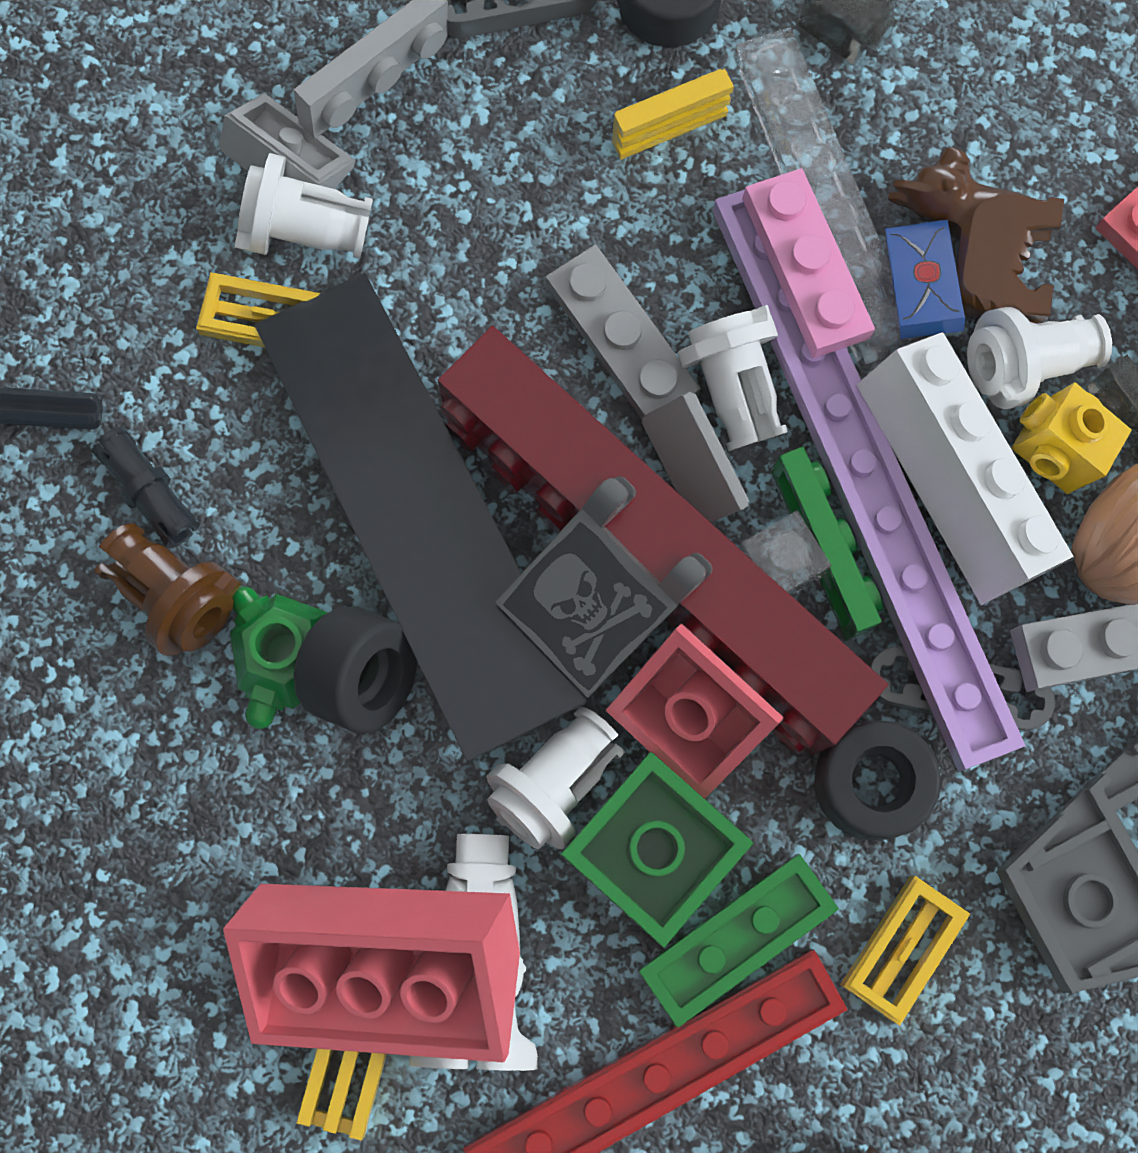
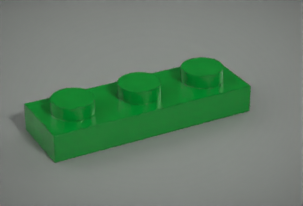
(850, 595)
(737, 939)

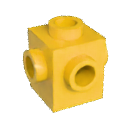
(1070, 438)

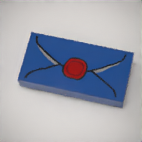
(924, 279)

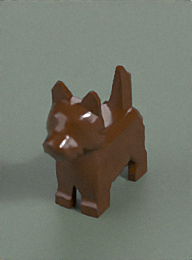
(989, 231)

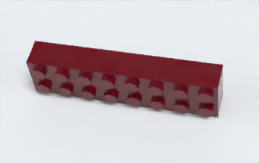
(563, 454)

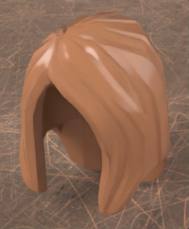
(1108, 541)

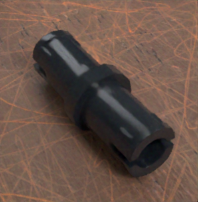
(145, 487)

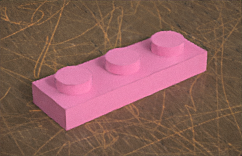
(808, 263)

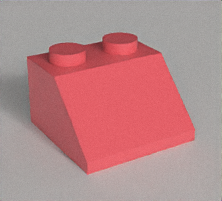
(693, 712)

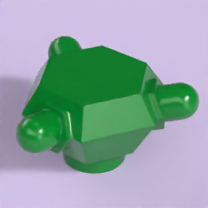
(267, 650)

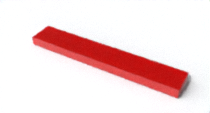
(674, 1065)

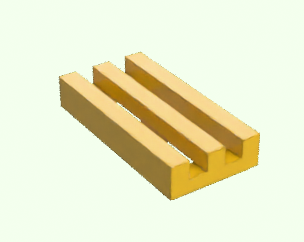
(671, 113)
(244, 287)
(883, 934)
(333, 1120)

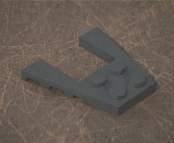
(1081, 883)

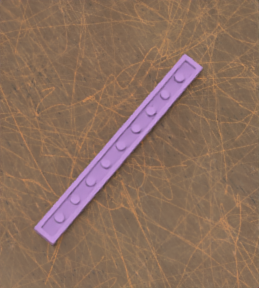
(882, 517)

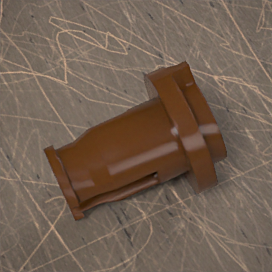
(181, 602)

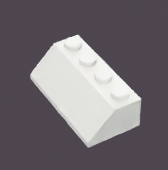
(963, 468)

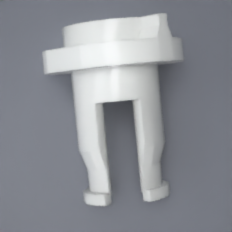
(298, 212)
(1014, 355)
(738, 374)
(553, 781)

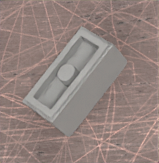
(267, 128)
(695, 458)

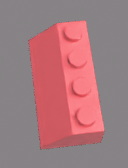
(377, 970)

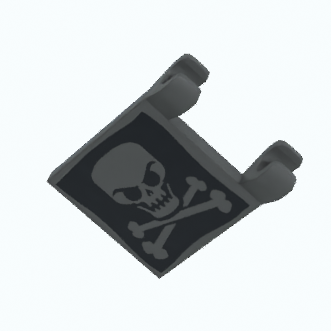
(591, 597)

